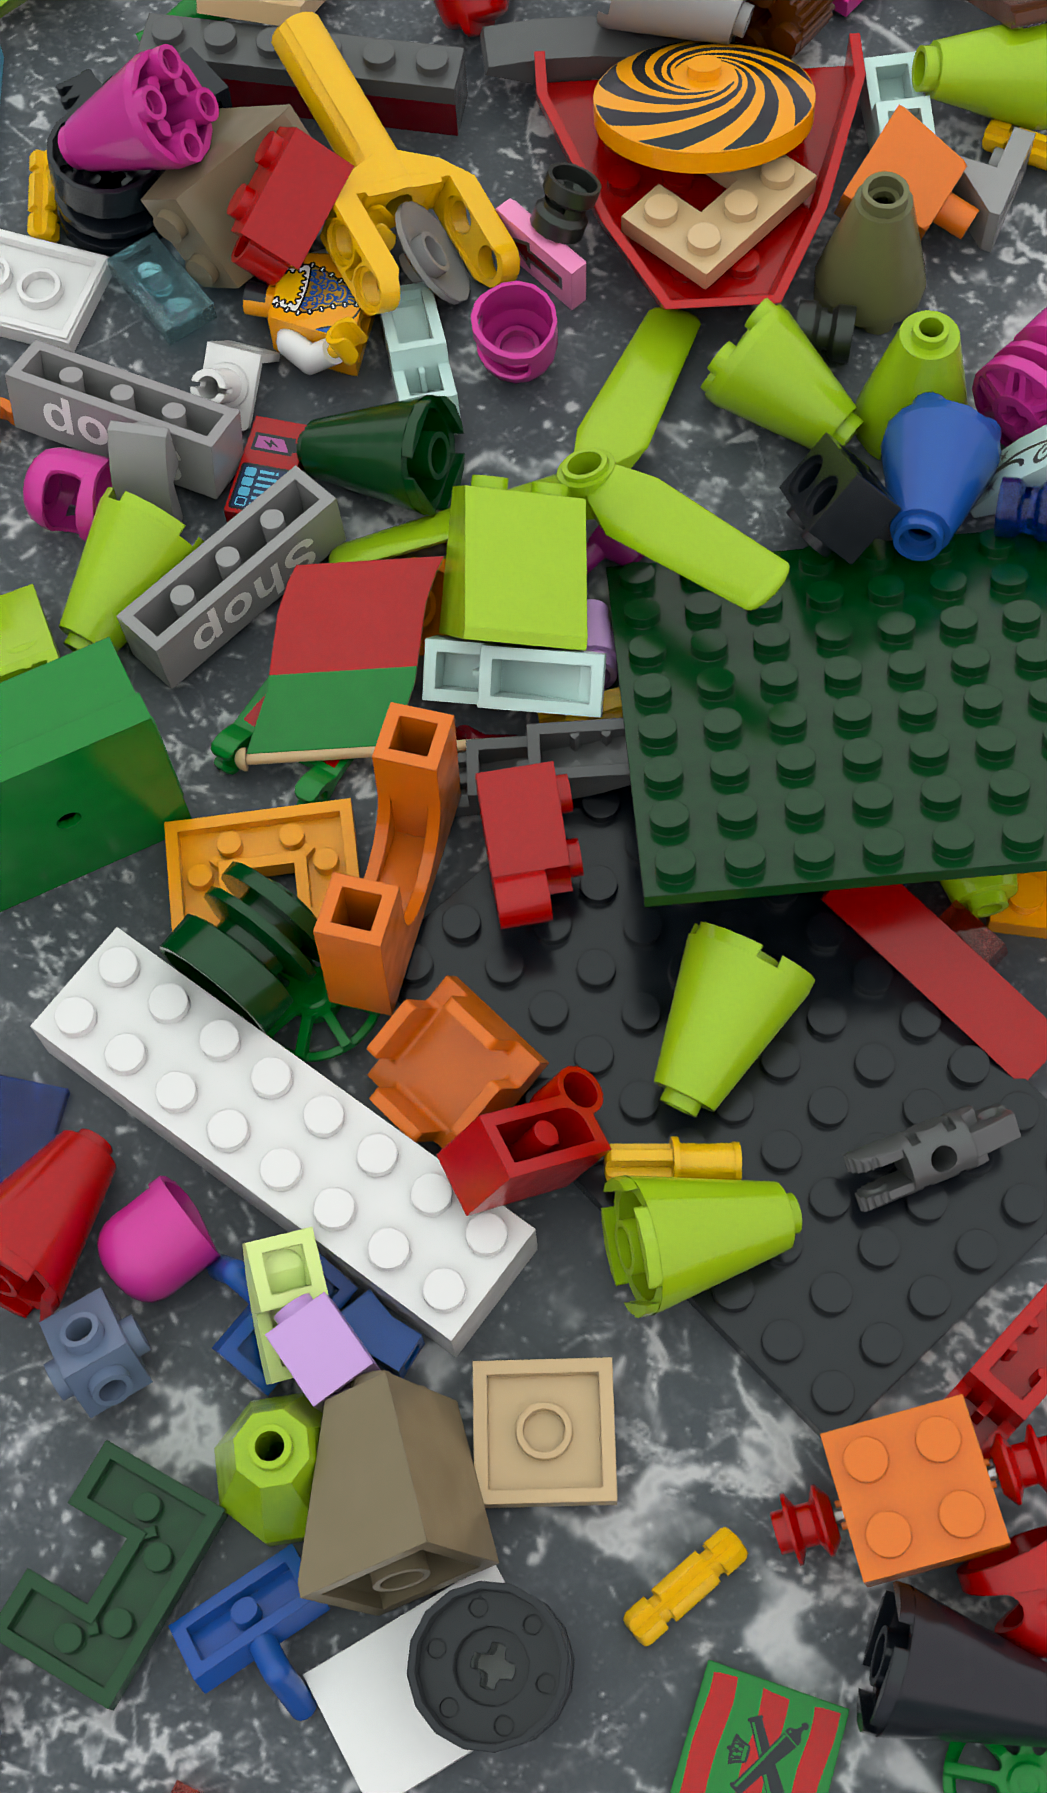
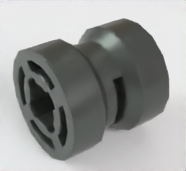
(567, 197)
(828, 330)

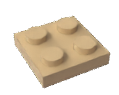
(544, 1432)

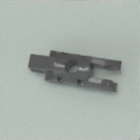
(931, 1152)

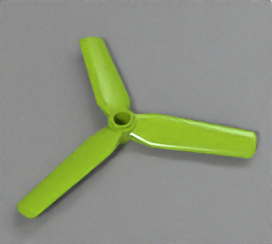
(623, 501)

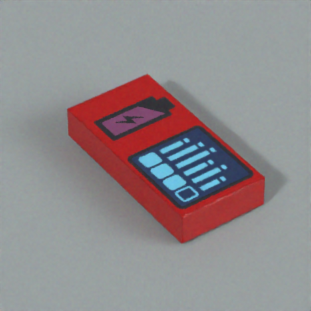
(266, 458)

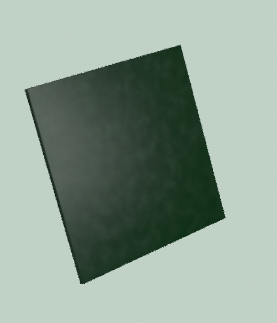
(844, 728)

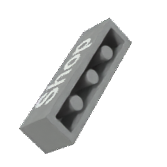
(77, 396)
(231, 577)

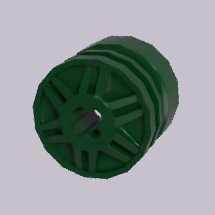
(258, 937)

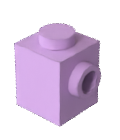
(319, 1347)

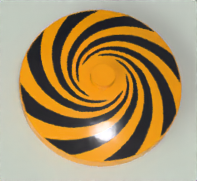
(704, 107)

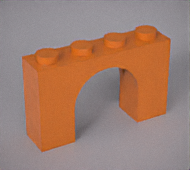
(374, 920)

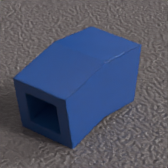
(385, 1338)

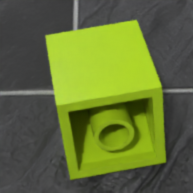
(516, 565)

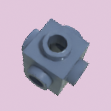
(102, 1365)

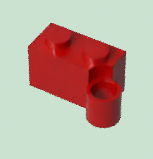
(284, 202)
(527, 840)
(529, 1145)

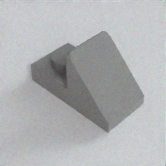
(994, 186)

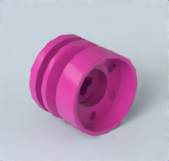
(1015, 383)

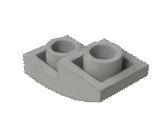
(144, 463)

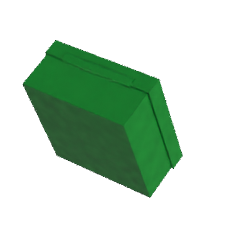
(78, 773)

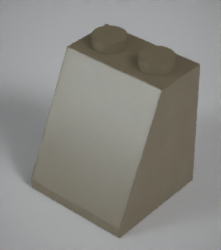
(193, 200)
(391, 1499)

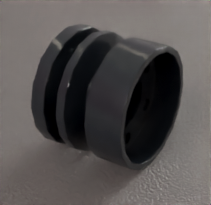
(100, 208)
(452, 1688)

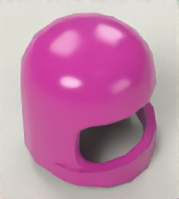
(515, 331)
(61, 479)
(156, 1243)

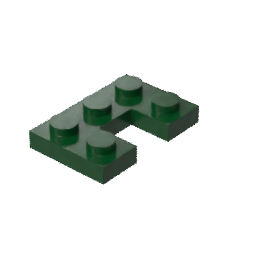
(106, 1640)

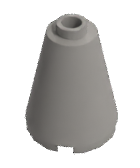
(682, 19)

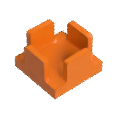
(448, 1064)

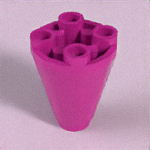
(142, 118)

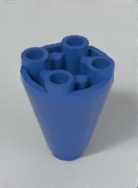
(936, 469)

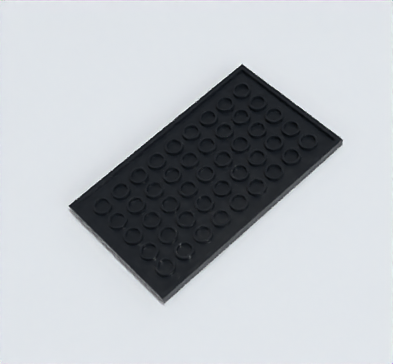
(850, 1066)

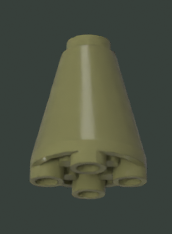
(874, 256)

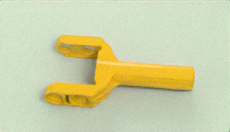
(384, 177)

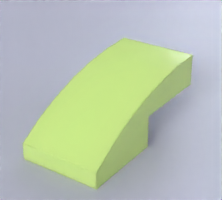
(276, 1274)

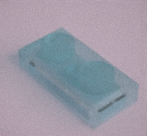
(162, 288)

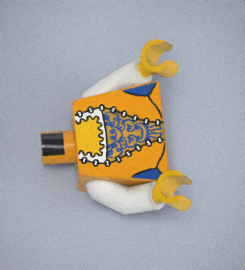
(314, 312)

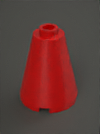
(48, 1218)

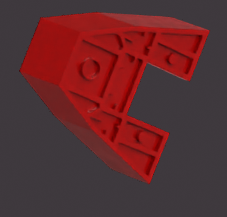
(774, 260)

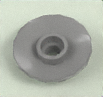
(430, 254)

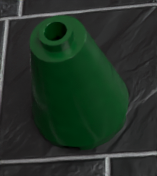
(389, 452)

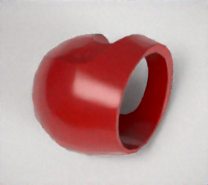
(1019, 1574)

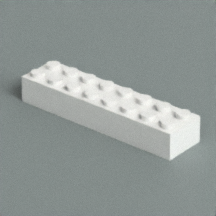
(285, 1139)

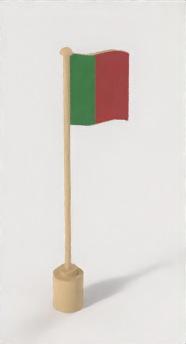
(340, 657)

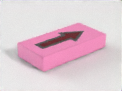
(548, 262)

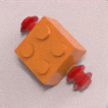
(913, 1492)

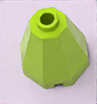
(254, 1485)

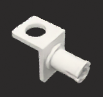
(232, 376)

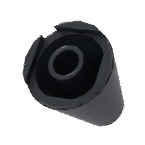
(948, 1677)

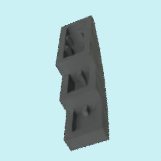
(572, 46)
(586, 750)

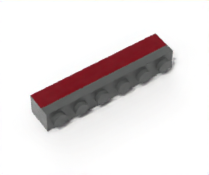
(404, 81)

